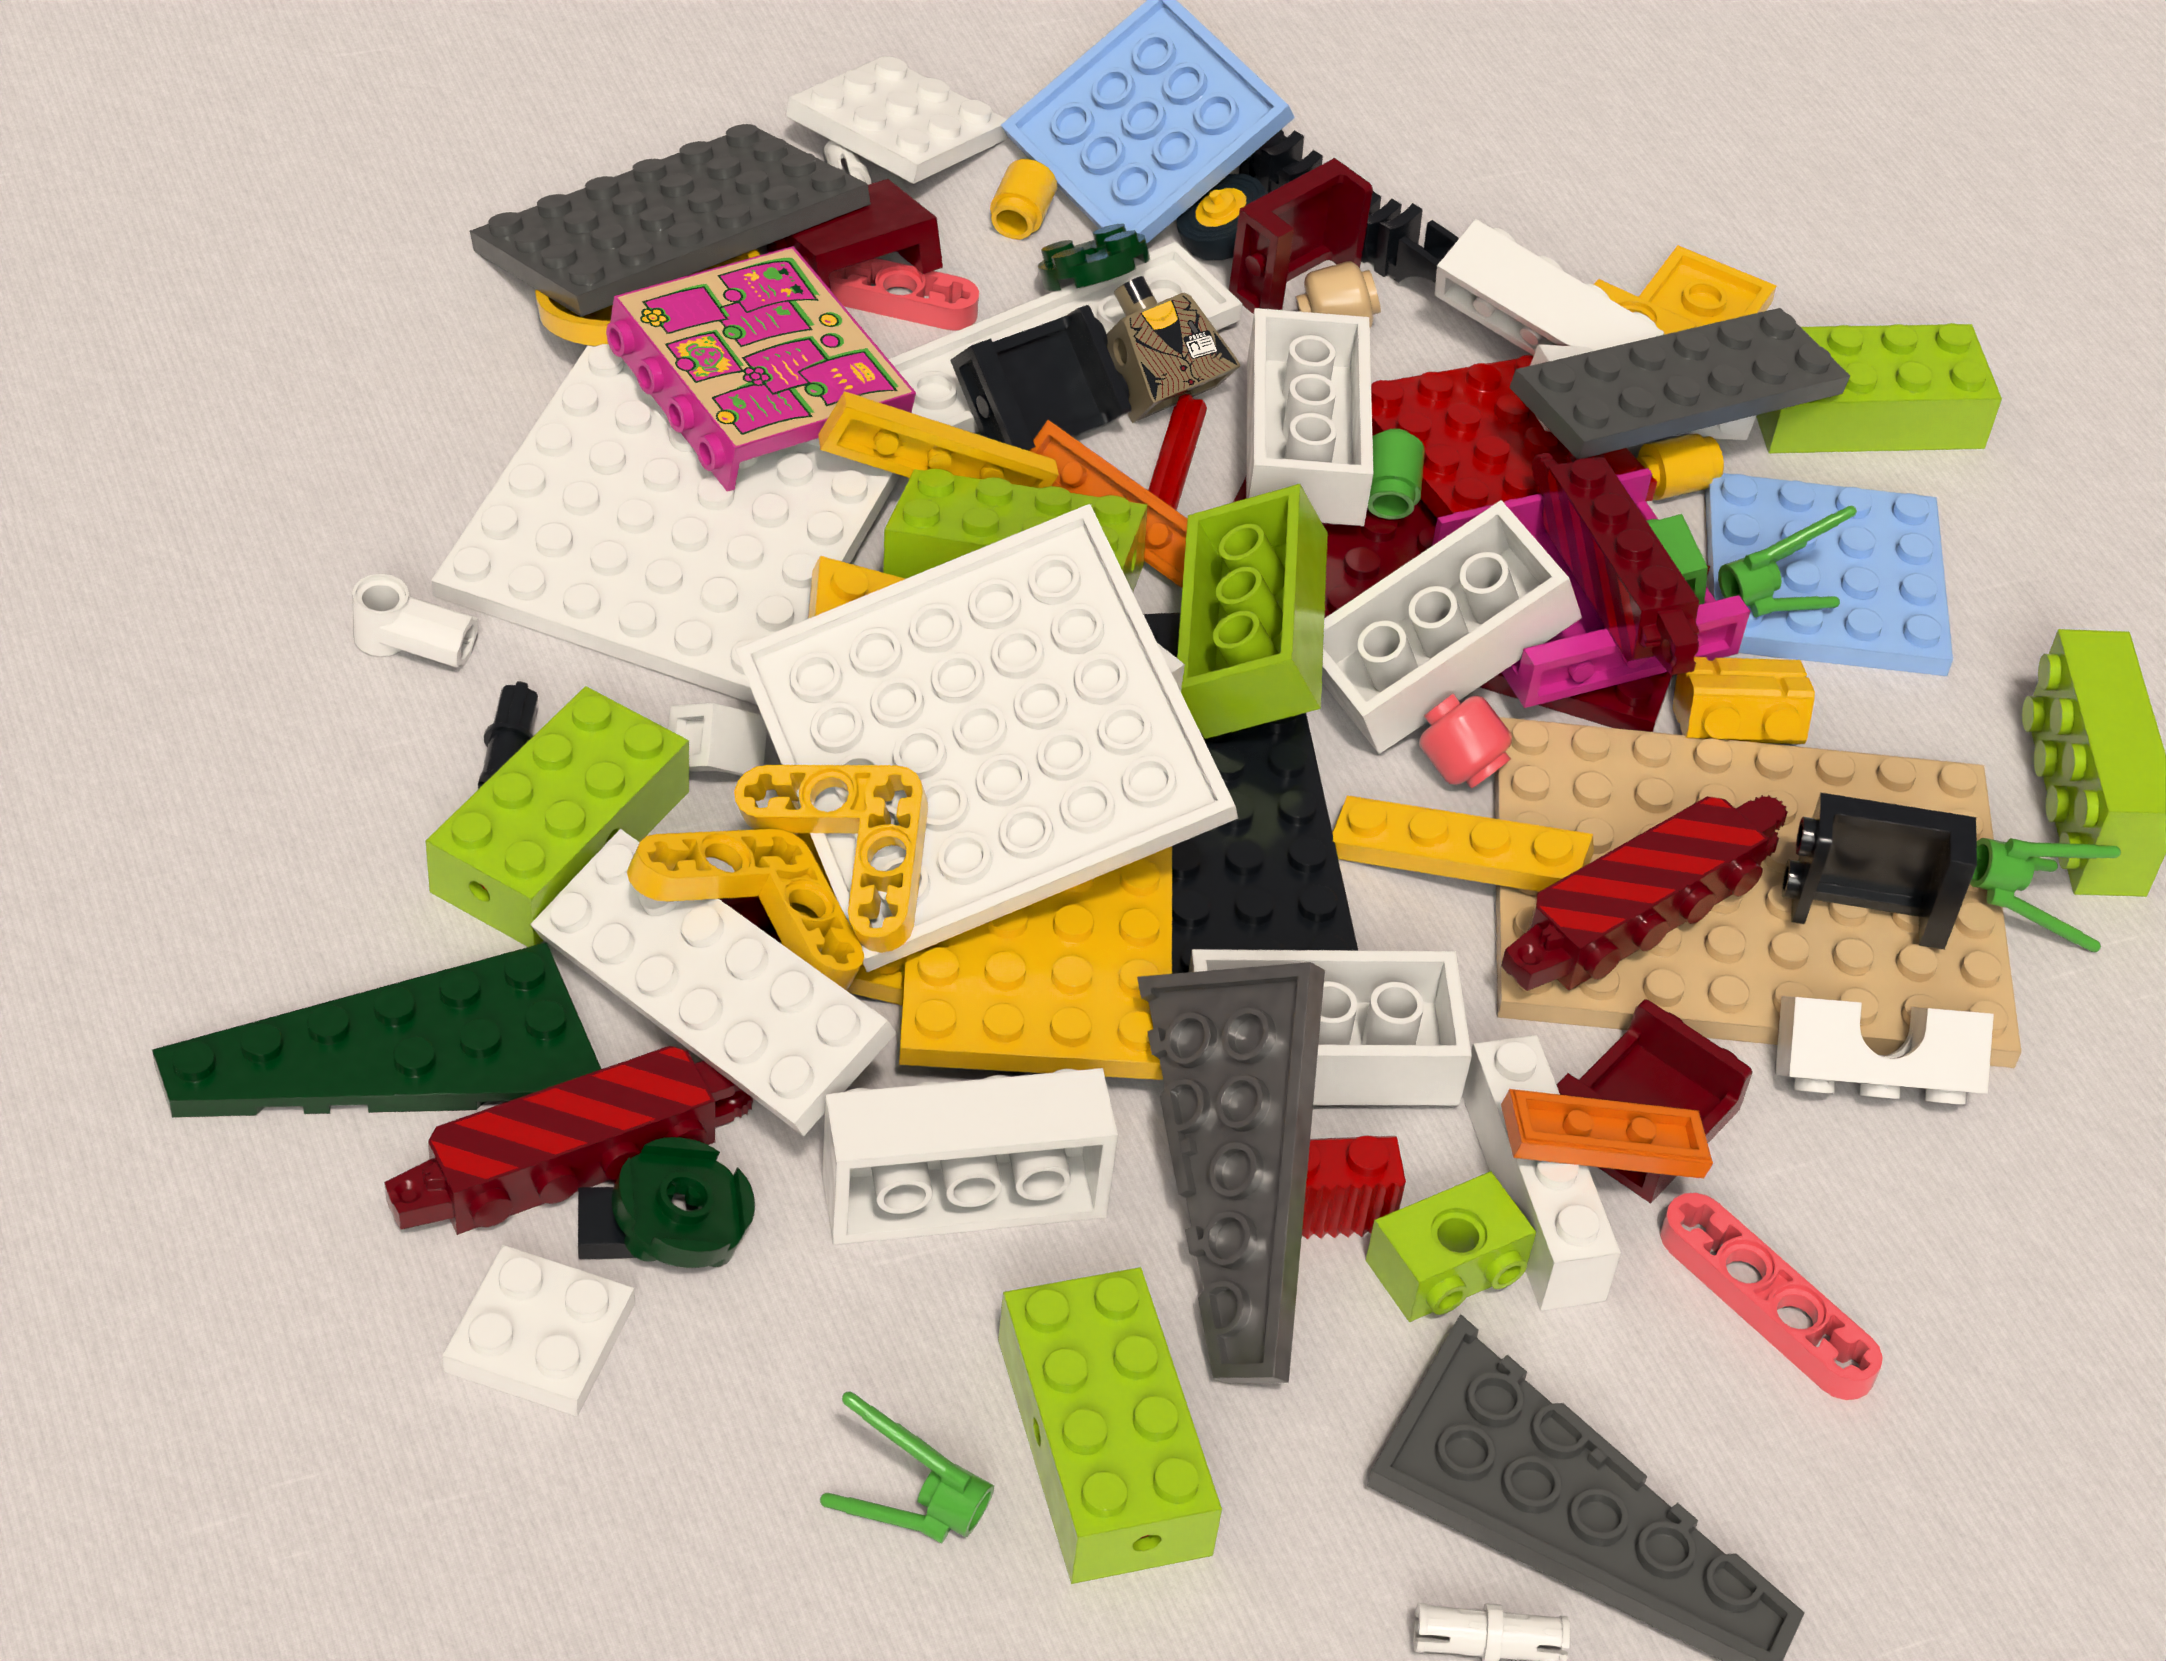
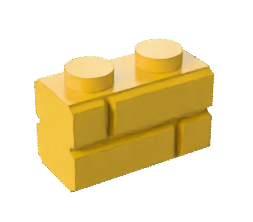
(1745, 700)

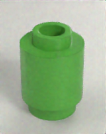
(1396, 474)

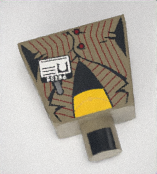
(1165, 349)

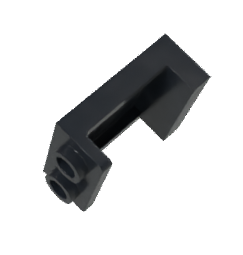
(1043, 375)
(1884, 861)

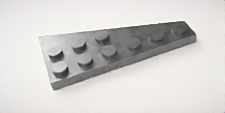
(1238, 1130)

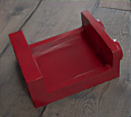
(885, 226)
(1296, 229)
(1664, 1066)

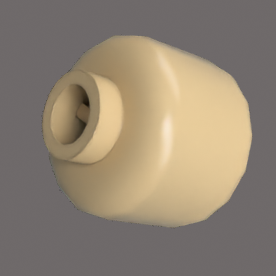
(1340, 291)

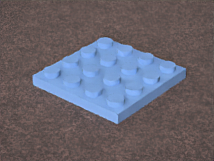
(1148, 120)
(1877, 563)

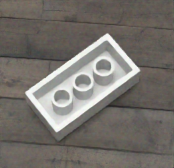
(1311, 410)
(1444, 625)
(1386, 1024)
(968, 1155)

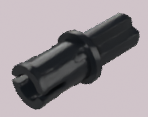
(510, 727)

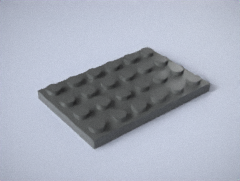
(667, 218)

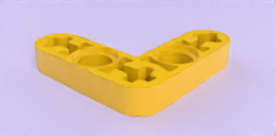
(861, 814)
(766, 865)

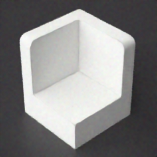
(720, 737)

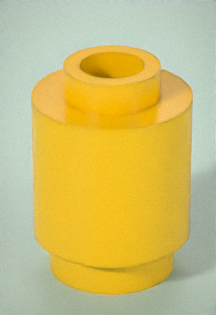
(1022, 198)
(1682, 464)

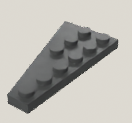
(1560, 1498)

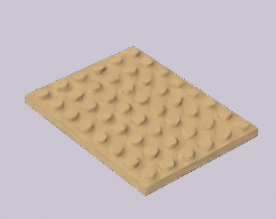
(1746, 952)

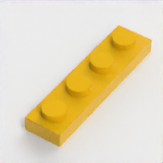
(906, 442)
(1458, 844)

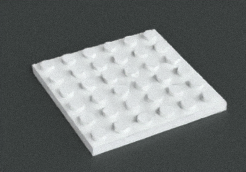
(640, 551)
(1022, 708)

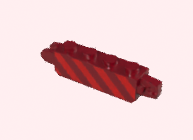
(1618, 561)
(1644, 891)
(561, 1140)

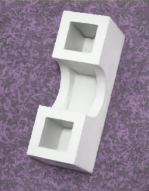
(1942, 1052)

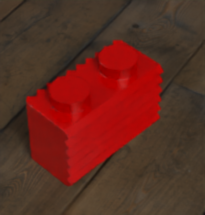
(1351, 1184)

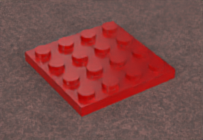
(1474, 435)

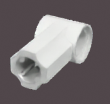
(393, 621)

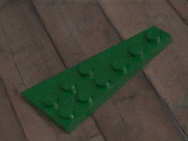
(402, 1047)

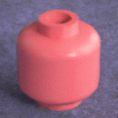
(1465, 740)

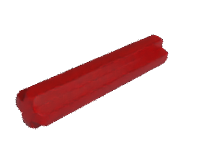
(1178, 449)

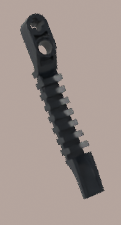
(1390, 235)

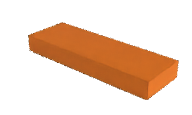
(1606, 1134)

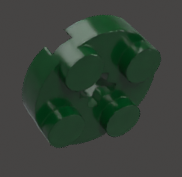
(1093, 261)
(672, 1235)

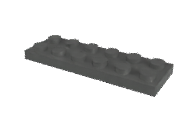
(1678, 382)

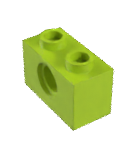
(1416, 1247)

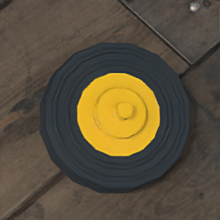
(1212, 221)

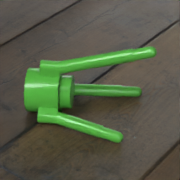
(1759, 576)
(2011, 866)
(951, 1493)

